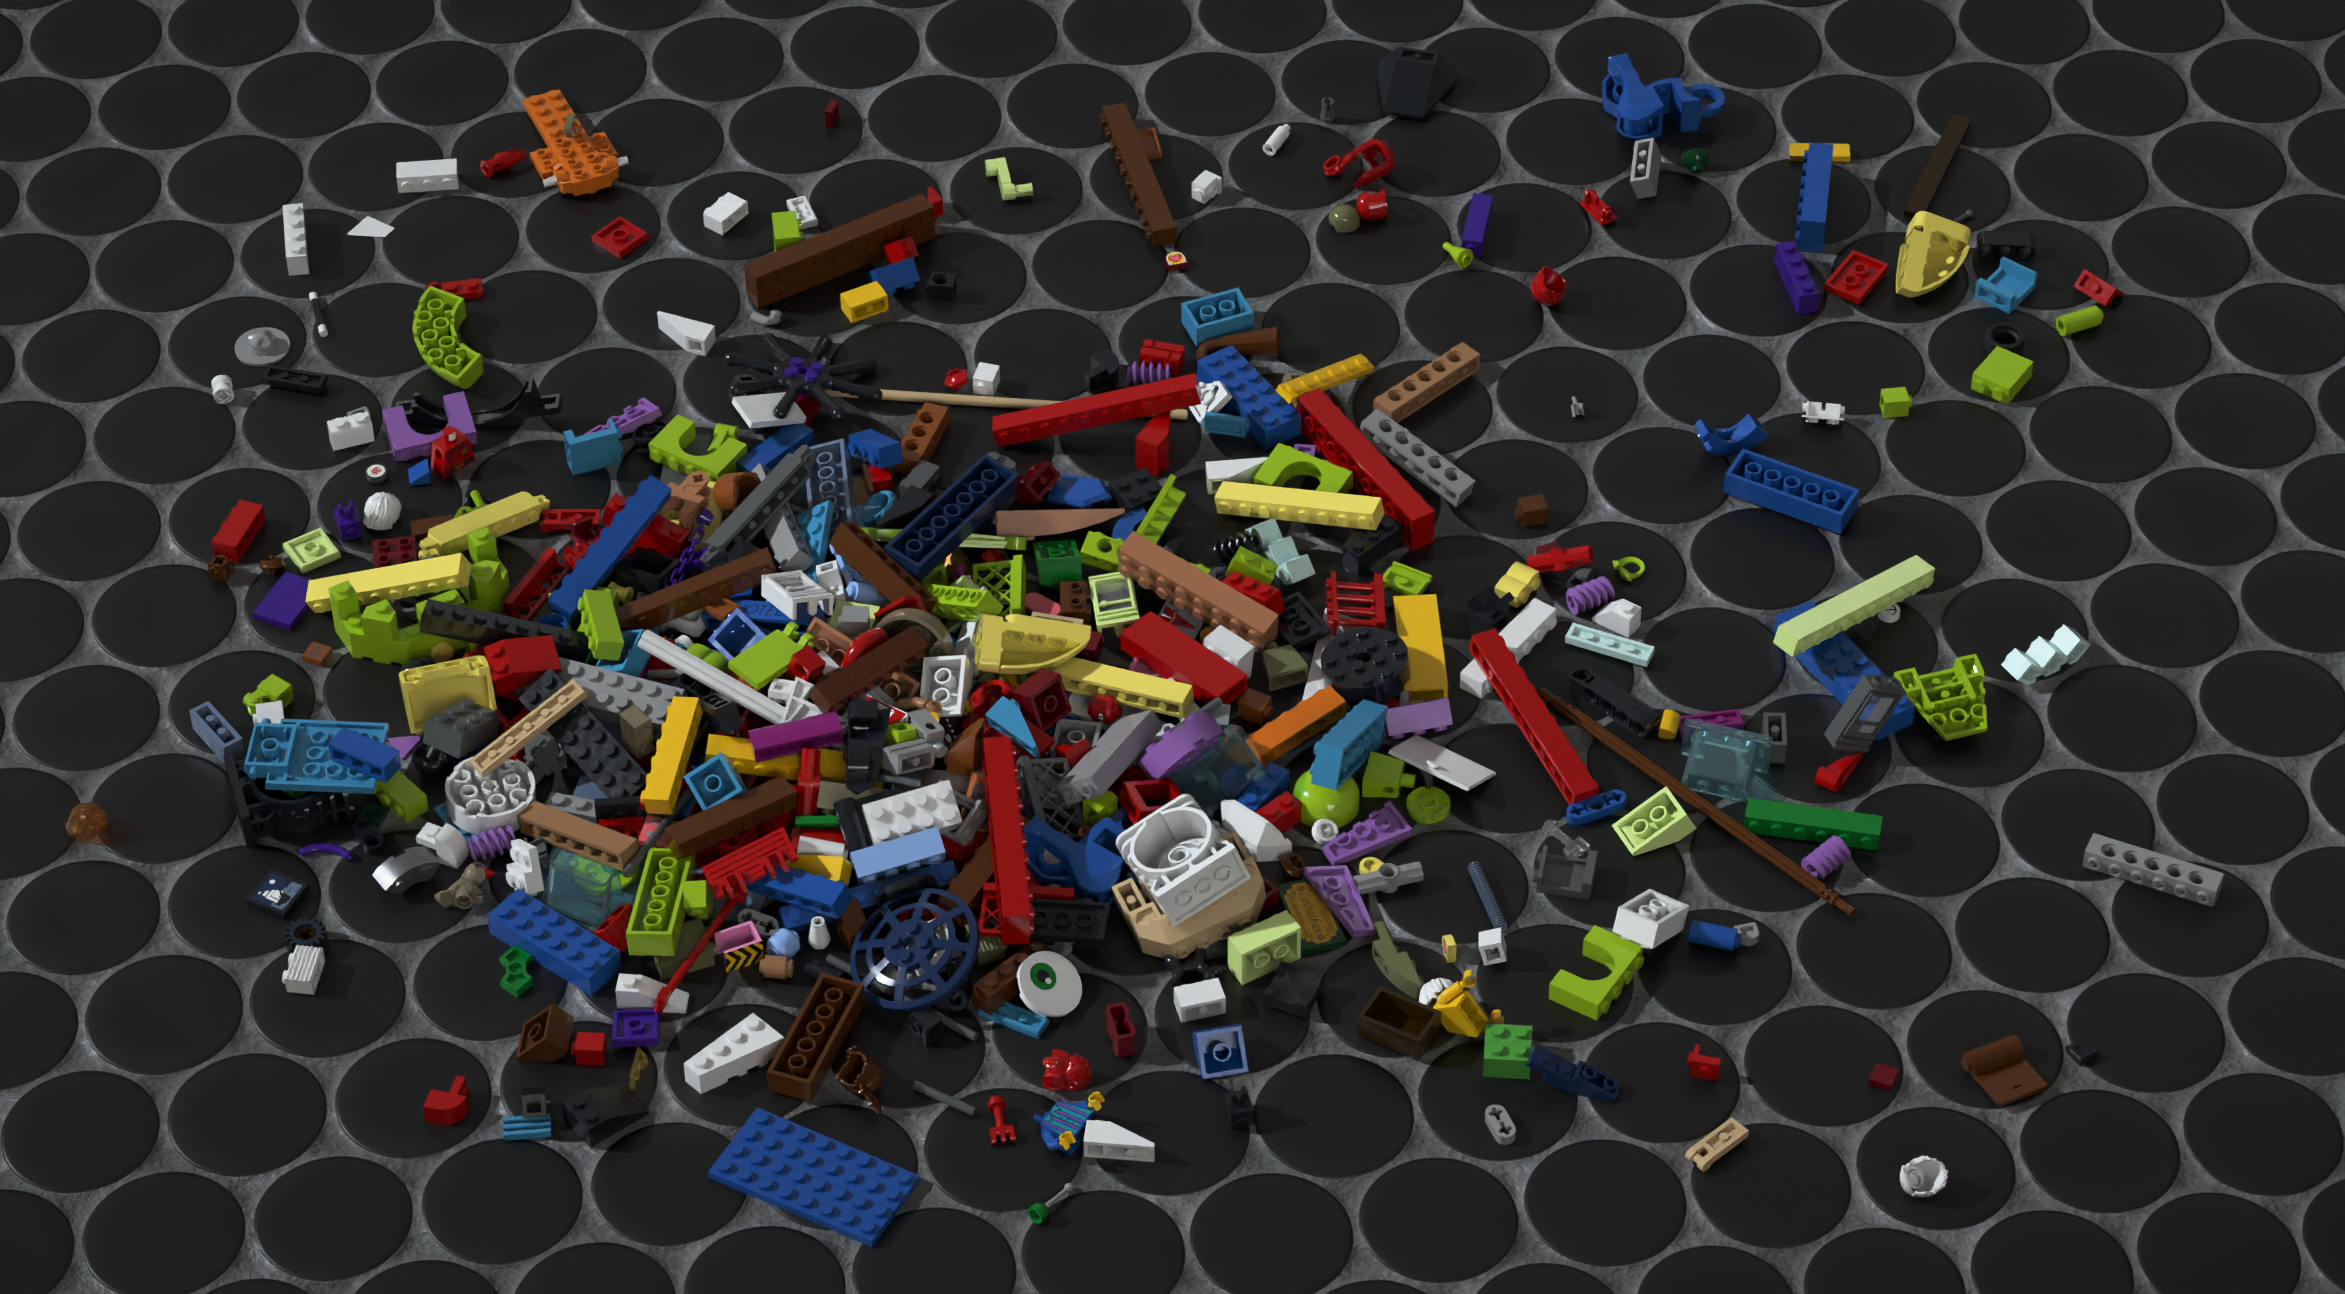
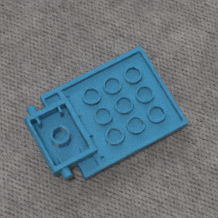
(298, 755)

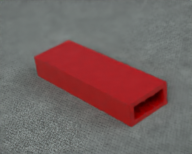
(1183, 659)

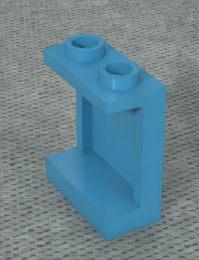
(2006, 286)
(593, 449)

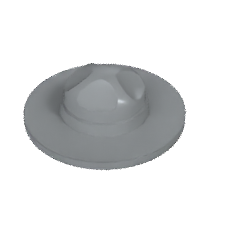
(262, 346)

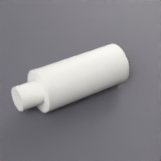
(1276, 140)

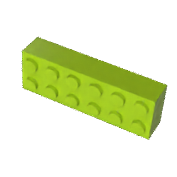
(659, 904)

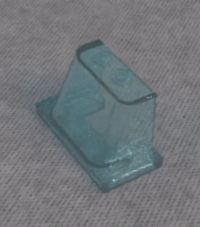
(1723, 759)
(582, 889)

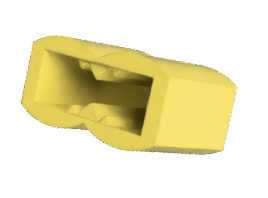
(1520, 582)

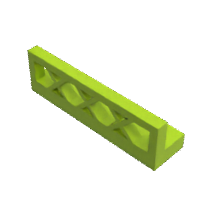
(1161, 511)

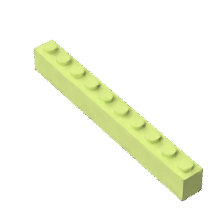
(1854, 605)

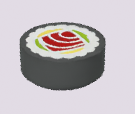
(376, 473)

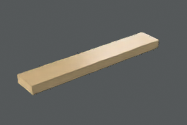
(528, 728)

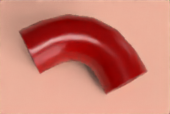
(863, 644)

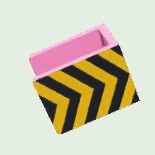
(740, 946)

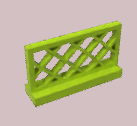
(1017, 582)

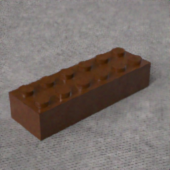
(816, 1037)

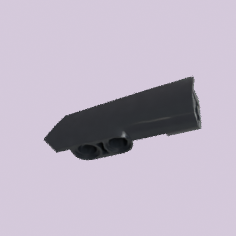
(864, 744)

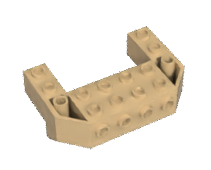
(1213, 923)

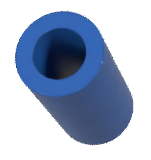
(1714, 935)

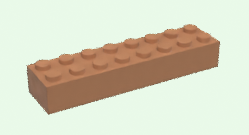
(1196, 591)

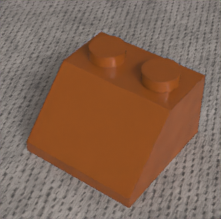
(966, 750)

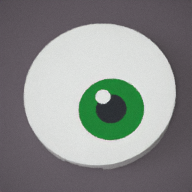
(1049, 984)

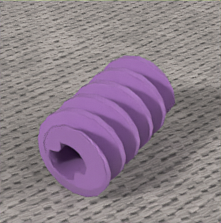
(1146, 375)
(1589, 593)
(490, 844)
(1826, 858)

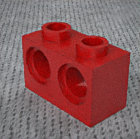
(805, 665)

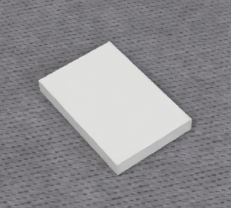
(758, 410)

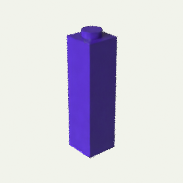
(1477, 223)

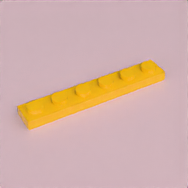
(1325, 377)

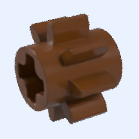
(220, 568)

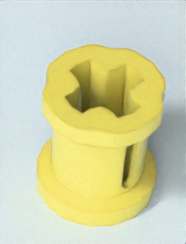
(625, 594)

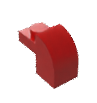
(446, 1107)

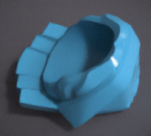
(875, 508)

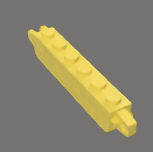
(499, 518)

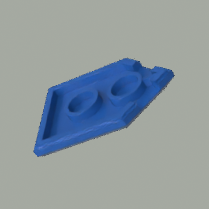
(1078, 492)

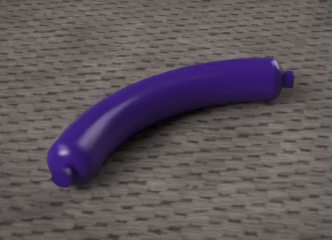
(325, 847)

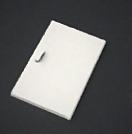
(1441, 762)

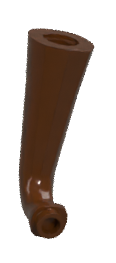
(1254, 342)

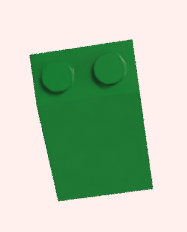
(1057, 562)

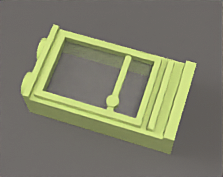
(1113, 601)

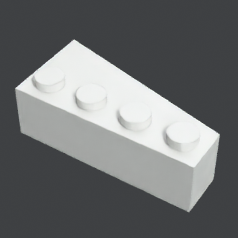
(732, 1054)

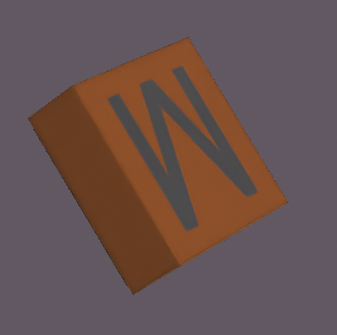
(317, 654)

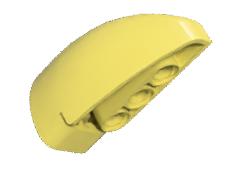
(1026, 643)

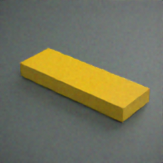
(1841, 152)

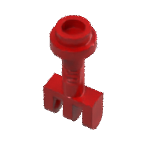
(997, 1105)

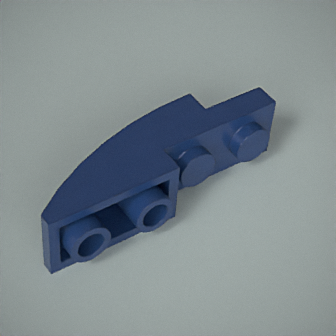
(1573, 1078)

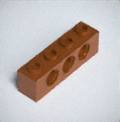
(923, 436)

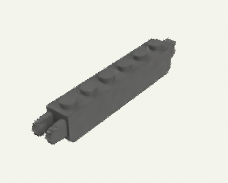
(760, 505)

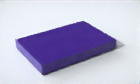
(284, 602)

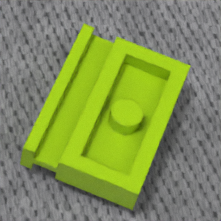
(1405, 579)

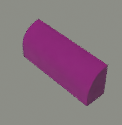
(792, 736)

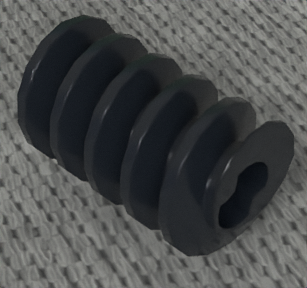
(1228, 547)

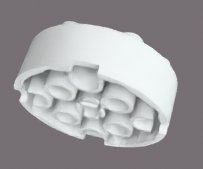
(492, 801)

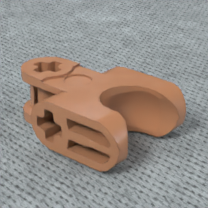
(689, 498)

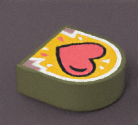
(571, 126)

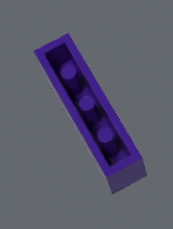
(1796, 277)

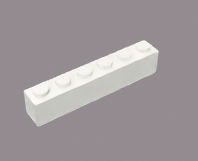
(1519, 638)

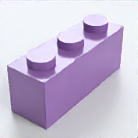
(1417, 718)

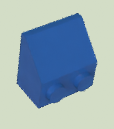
(895, 275)
(1220, 1051)

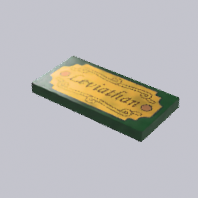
(1318, 923)

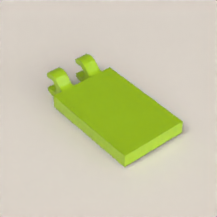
(769, 656)

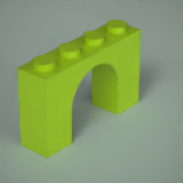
(677, 435)
(1288, 462)
(1595, 996)

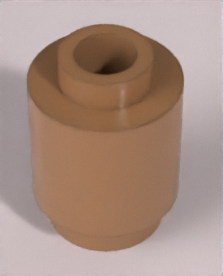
(776, 967)

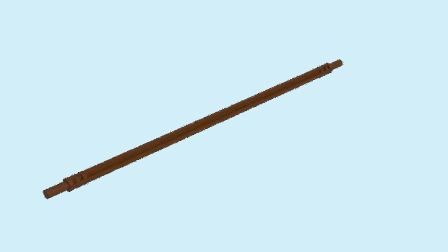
(1697, 802)

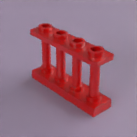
(1375, 601)

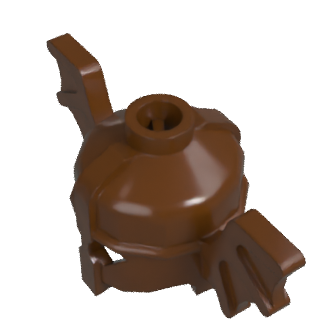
(862, 1076)

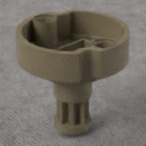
(929, 628)

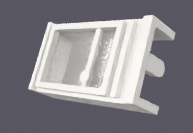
(794, 587)

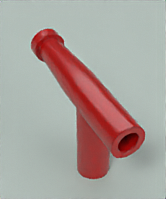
(506, 724)

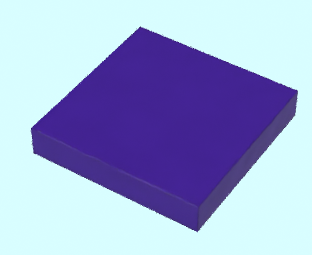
(635, 1028)

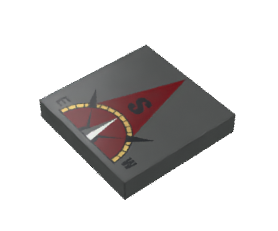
(1181, 619)

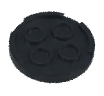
(904, 885)

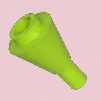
(1461, 256)

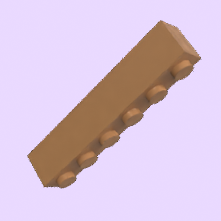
(578, 835)

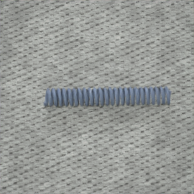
(1485, 901)

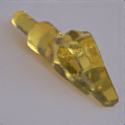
(637, 1067)

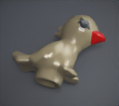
(466, 889)

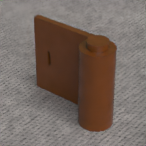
(2003, 1070)

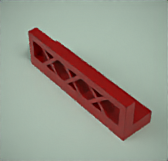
(531, 586)

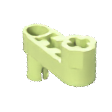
(1009, 191)

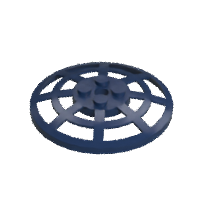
(920, 954)

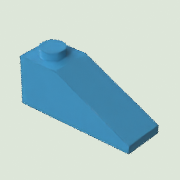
(1009, 721)

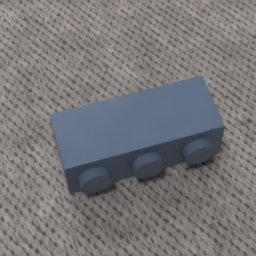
(217, 732)

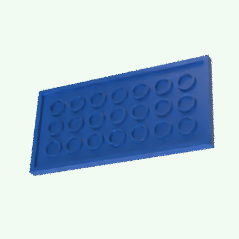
(814, 1177)

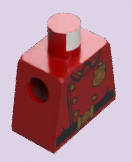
(451, 452)

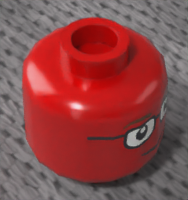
(1104, 709)

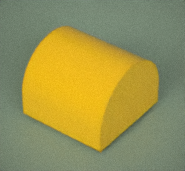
(1669, 724)

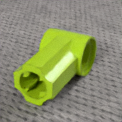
(721, 434)

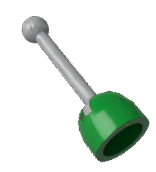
(1039, 1211)

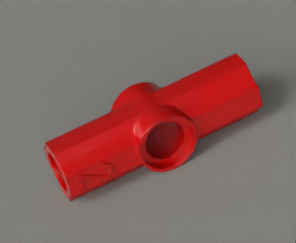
(1561, 559)
(809, 782)

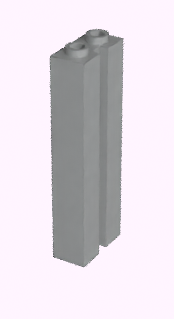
(1109, 757)

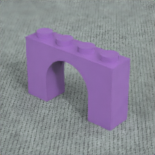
(410, 444)

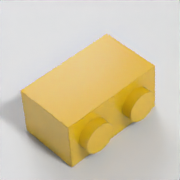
(864, 302)

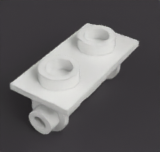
(1831, 413)

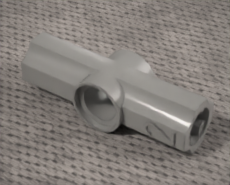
(1389, 877)

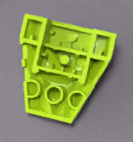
(1949, 698)

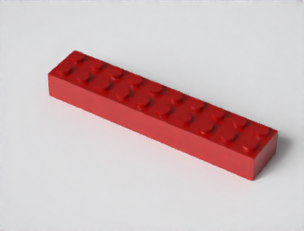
(1372, 473)
(1007, 841)

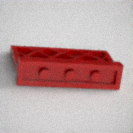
(1039, 892)

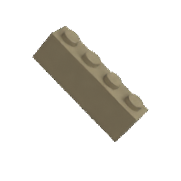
(831, 792)

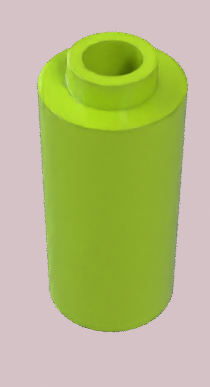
(2079, 320)

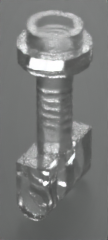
(1573, 848)

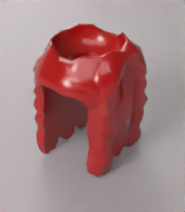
(1369, 152)

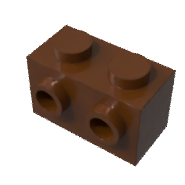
(1074, 600)

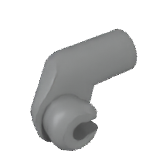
(761, 319)

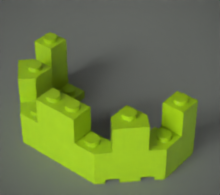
(376, 630)

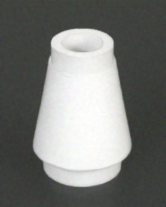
(818, 933)

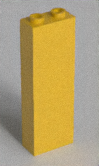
(1419, 627)

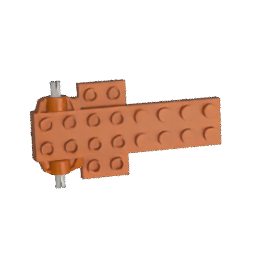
(575, 163)

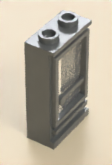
(1864, 713)

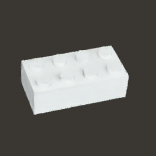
(912, 813)

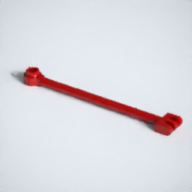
(665, 993)

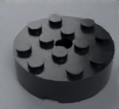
(1366, 665)

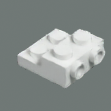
(526, 870)

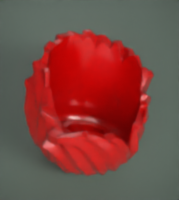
(1548, 286)

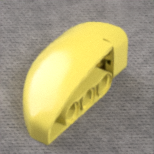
(1931, 253)

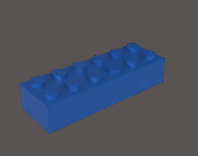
(1814, 197)
(1267, 413)
(1791, 491)
(555, 941)

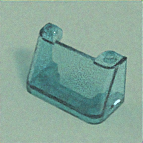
(1221, 770)

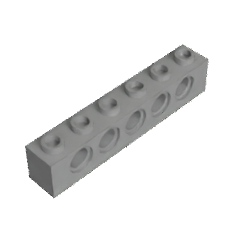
(1417, 458)
(2153, 870)

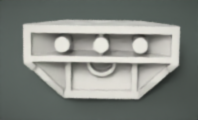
(1256, 833)

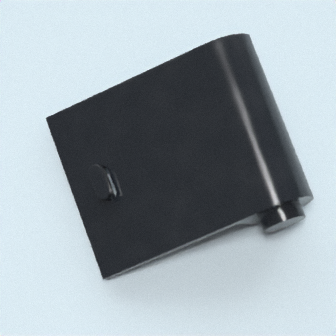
(852, 820)

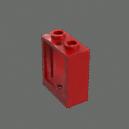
(1135, 792)

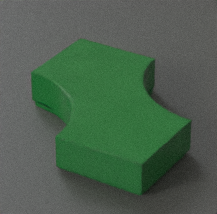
(516, 978)

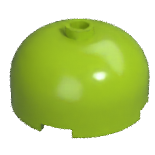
(1324, 803)

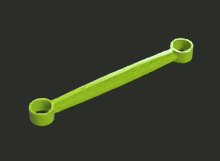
(973, 541)

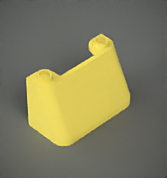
(441, 685)

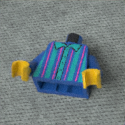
(1066, 1123)

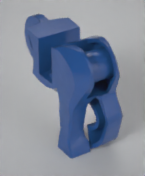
(1642, 106)
(1087, 866)

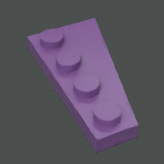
(632, 418)
(1377, 831)
(1342, 897)

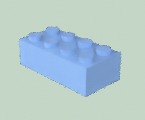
(898, 856)

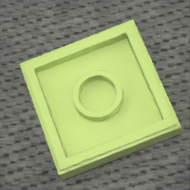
(311, 550)

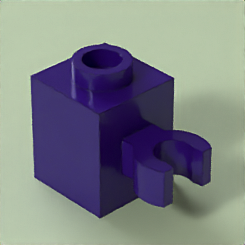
(348, 522)

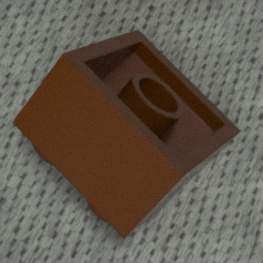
(545, 1036)

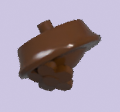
(270, 564)
(1292, 865)

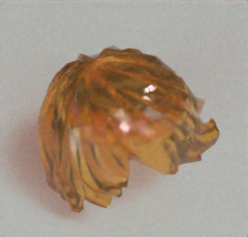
(86, 821)

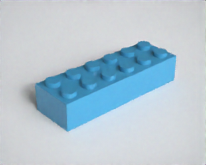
(1348, 744)

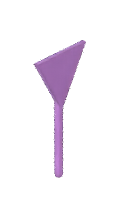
(405, 744)

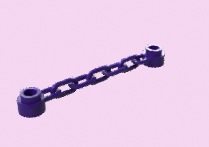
(704, 518)

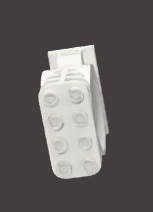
(1181, 858)

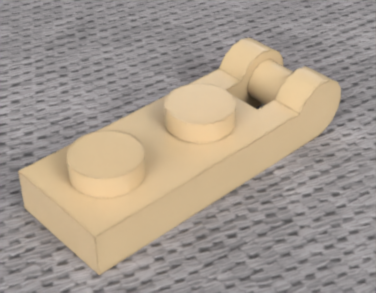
(1717, 1144)

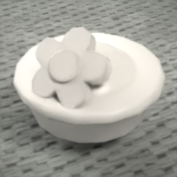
(1324, 831)

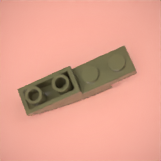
(1395, 964)

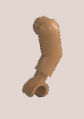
(918, 702)

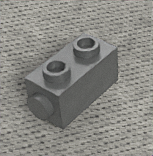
(924, 476)

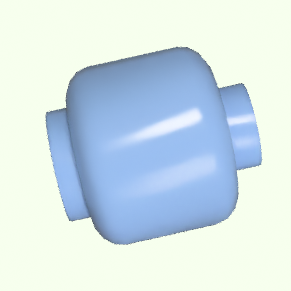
(783, 943)

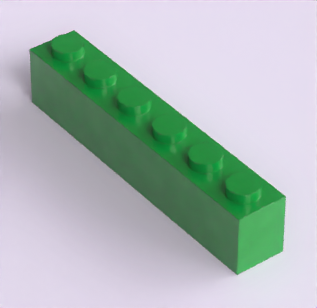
(1812, 823)

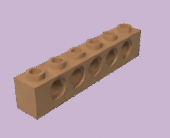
(1428, 382)

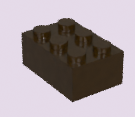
(1399, 1023)

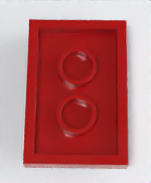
(1856, 277)

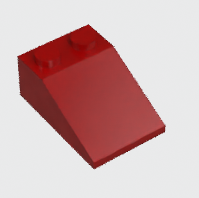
(1154, 444)
(521, 661)

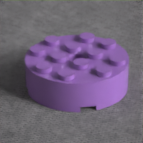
(1181, 746)

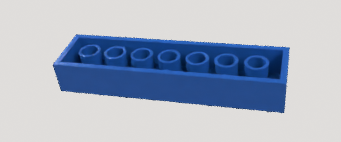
(1840, 667)

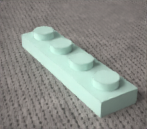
(1609, 644)

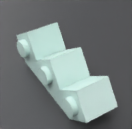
(1283, 552)
(2045, 655)

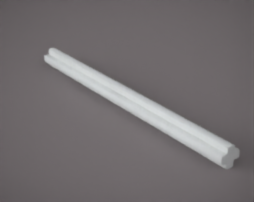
(715, 679)

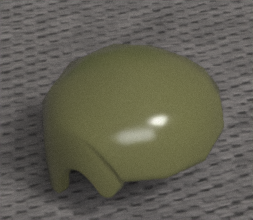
(1344, 218)

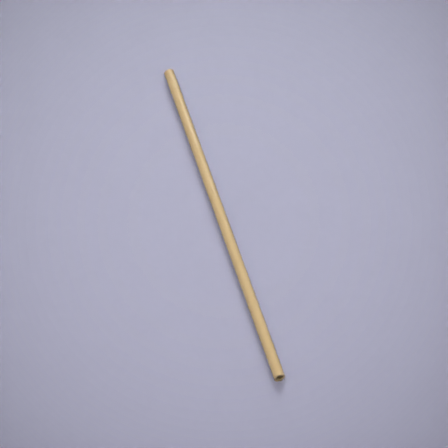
(971, 400)

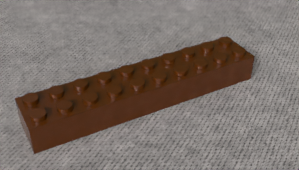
(837, 251)

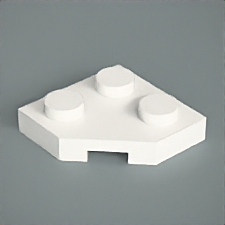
(1213, 398)

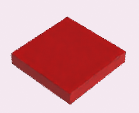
(620, 237)

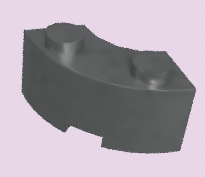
(407, 869)

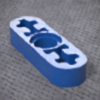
(1610, 801)

